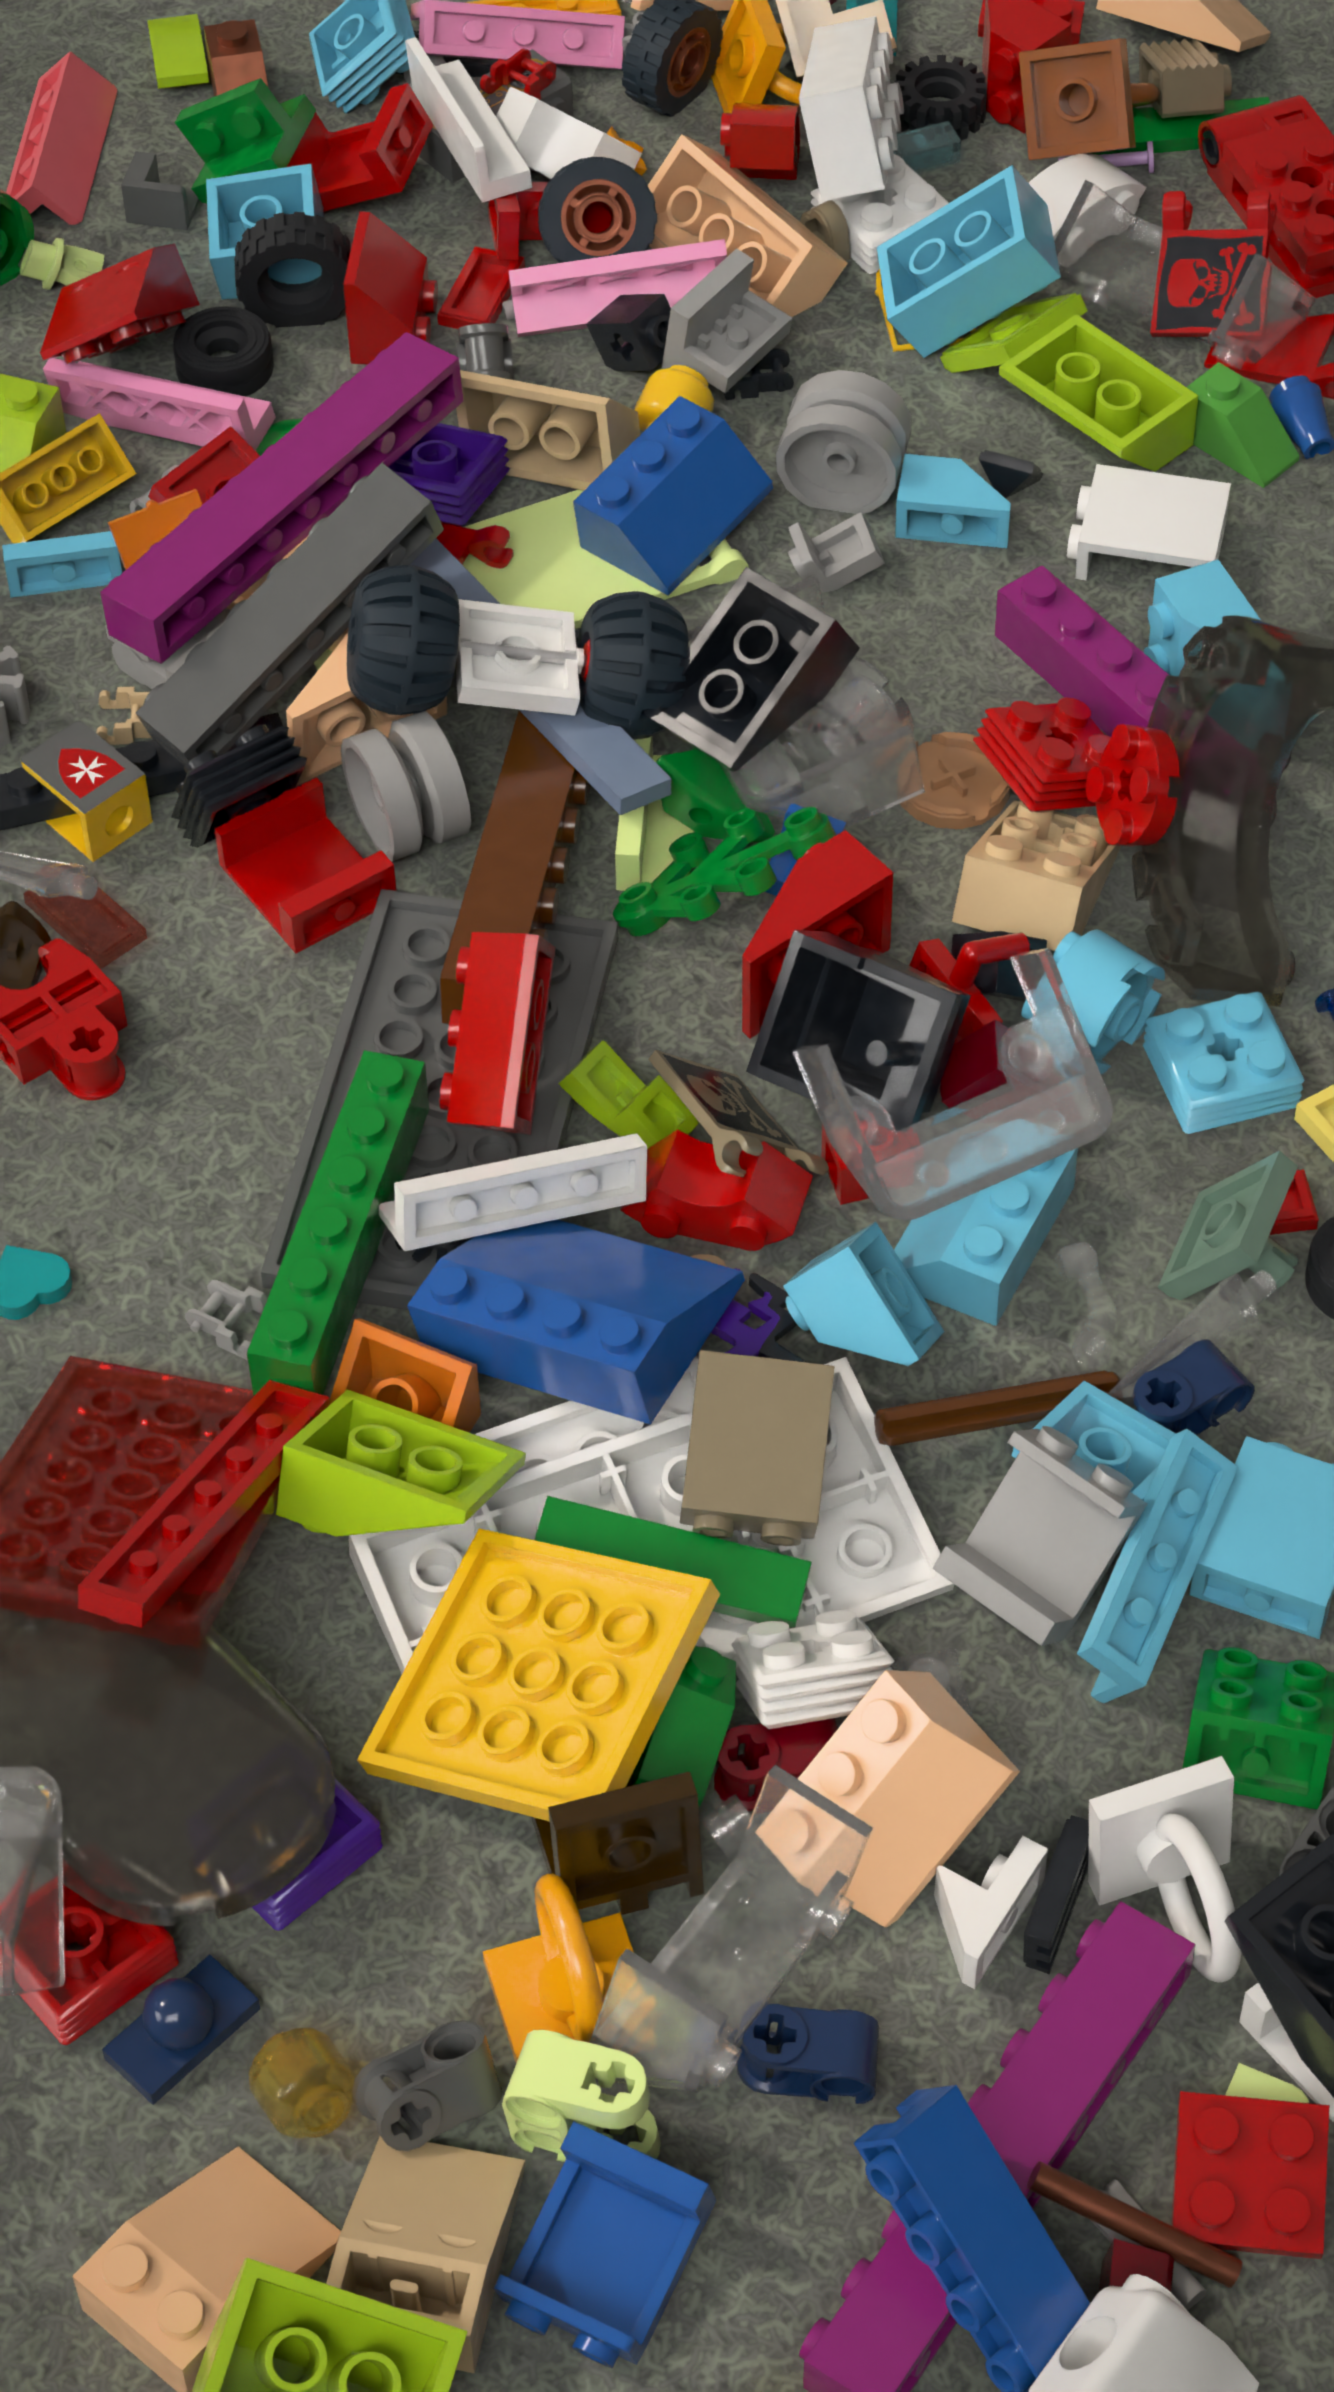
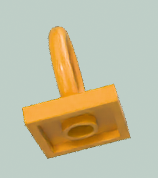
(752, 57)
(560, 1975)

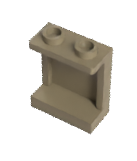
(757, 1447)

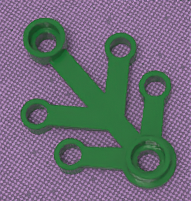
(726, 869)

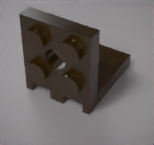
(626, 1842)

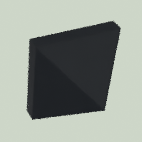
(1009, 473)

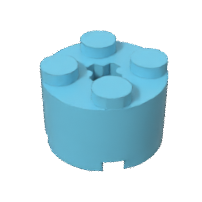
(1107, 989)

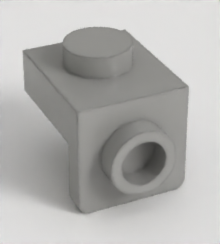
(836, 554)

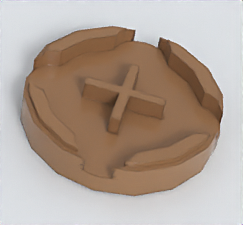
(958, 784)

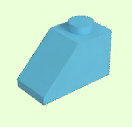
(949, 503)

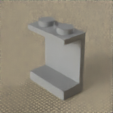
(1044, 1536)

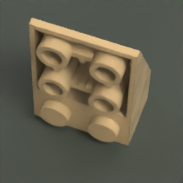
(1035, 874)
(430, 2234)

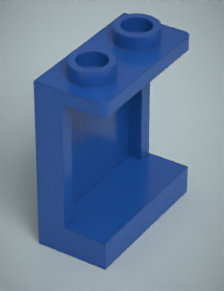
(606, 2247)

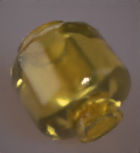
(302, 2083)

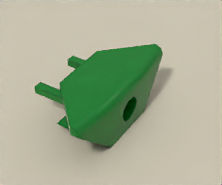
(702, 794)

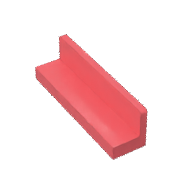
(63, 139)

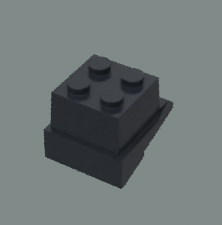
(877, 1015)

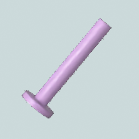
(1132, 158)

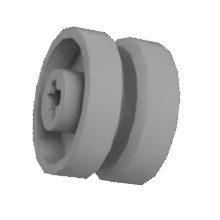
(844, 442)
(406, 785)

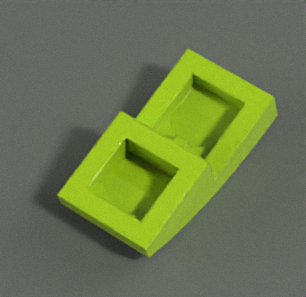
(177, 51)
(622, 1101)

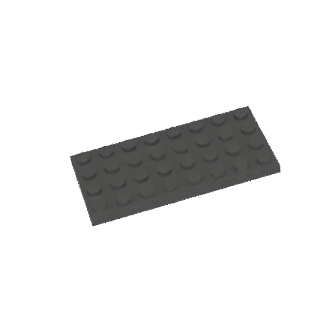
(398, 1013)

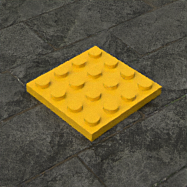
(538, 1675)

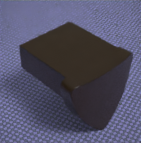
(19, 945)

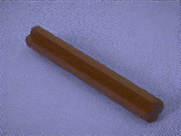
(981, 1409)

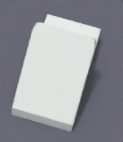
(984, 1915)

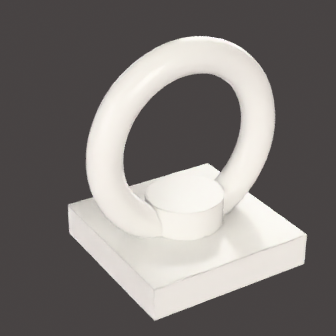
(1159, 1837)

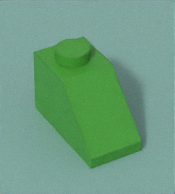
(1240, 426)

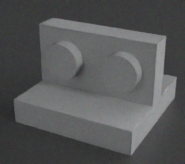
(723, 325)

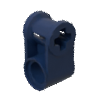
(1192, 1389)
(816, 2055)

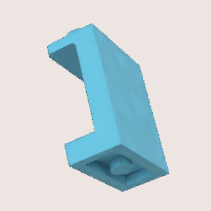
(1273, 1540)

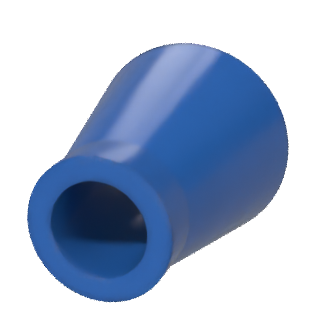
(1303, 415)

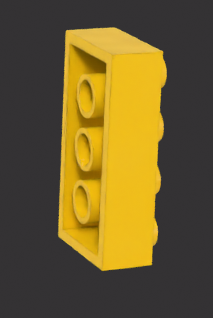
(61, 479)

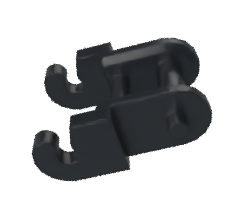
(765, 382)

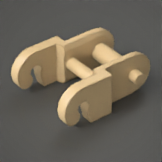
(133, 728)

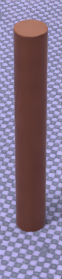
(1134, 2224)

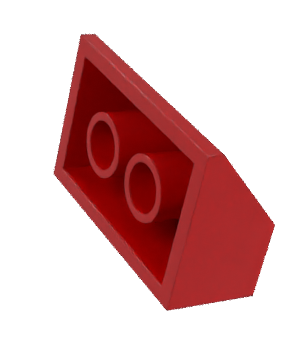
(498, 1031)

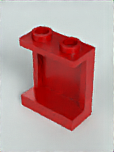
(369, 157)

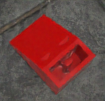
(120, 306)

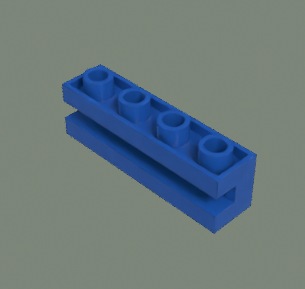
(975, 2233)

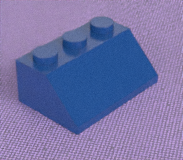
(670, 497)

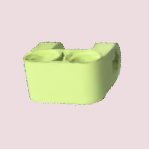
(558, 2086)

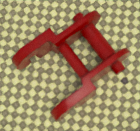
(505, 72)

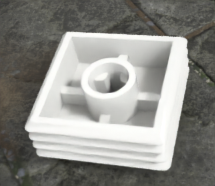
(885, 213)
(808, 1669)

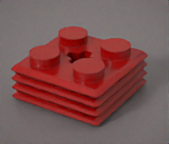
(1043, 751)
(105, 1975)

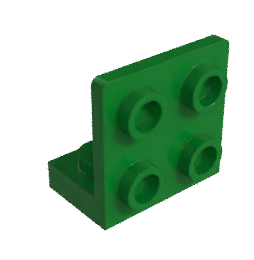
(1266, 1724)

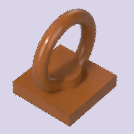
(1080, 99)

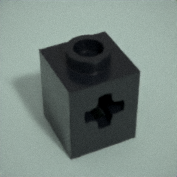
(641, 323)

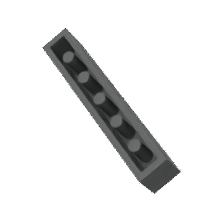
(288, 618)

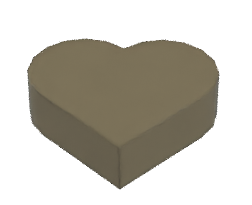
(830, 226)

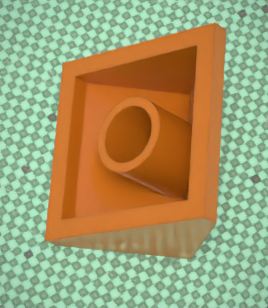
(409, 1376)

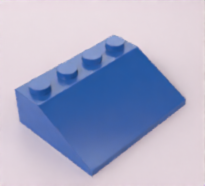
(574, 1313)

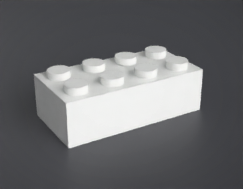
(851, 108)

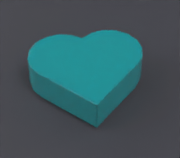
(31, 1280)

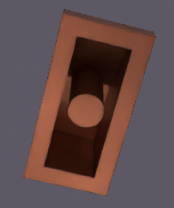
(233, 54)

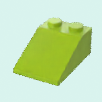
(387, 1470)

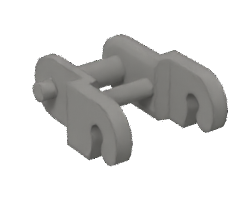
(240, 1301)

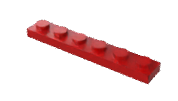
(198, 1507)

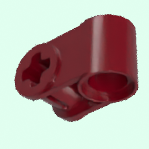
(787, 1747)

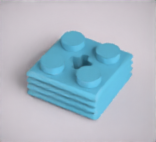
(360, 49)
(1223, 1062)

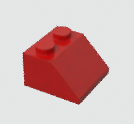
(1011, 29)
(385, 290)

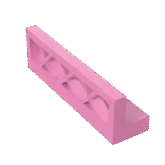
(502, 31)
(575, 291)
(157, 404)

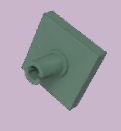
(1232, 1230)

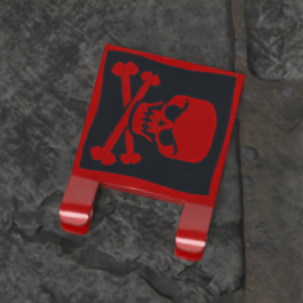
(1204, 267)

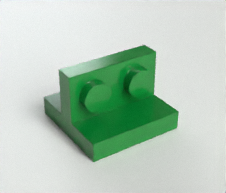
(244, 131)

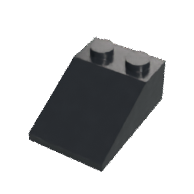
(754, 671)
(1290, 1949)

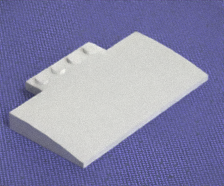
(865, 1557)

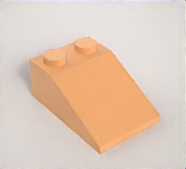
(1211, 21)
(330, 712)
(176, 2261)

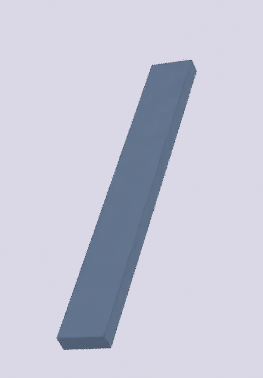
(595, 749)

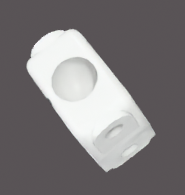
(1142, 2343)

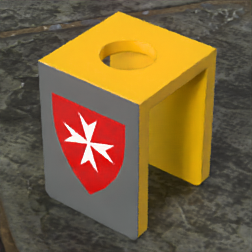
(96, 784)

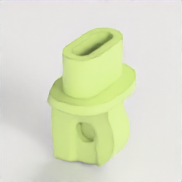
(59, 262)

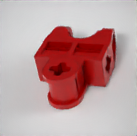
(65, 1025)

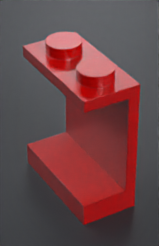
(301, 867)

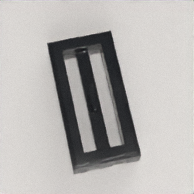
(1057, 1896)

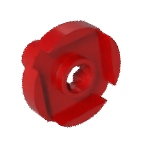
(1134, 785)

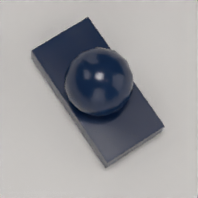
(180, 2028)

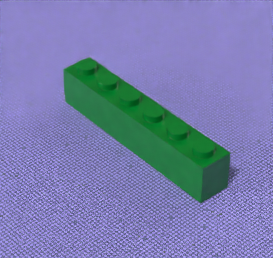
(340, 1225)

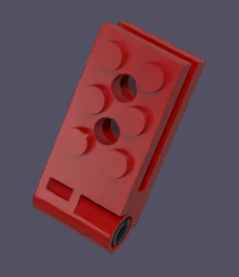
(1292, 156)

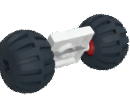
(414, 630)

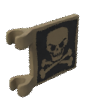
(729, 1114)

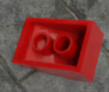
(831, 890)

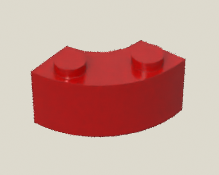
(762, 140)
(700, 1201)

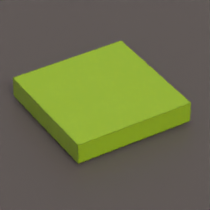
(1011, 332)

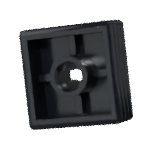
(236, 781)

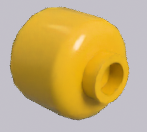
(666, 386)

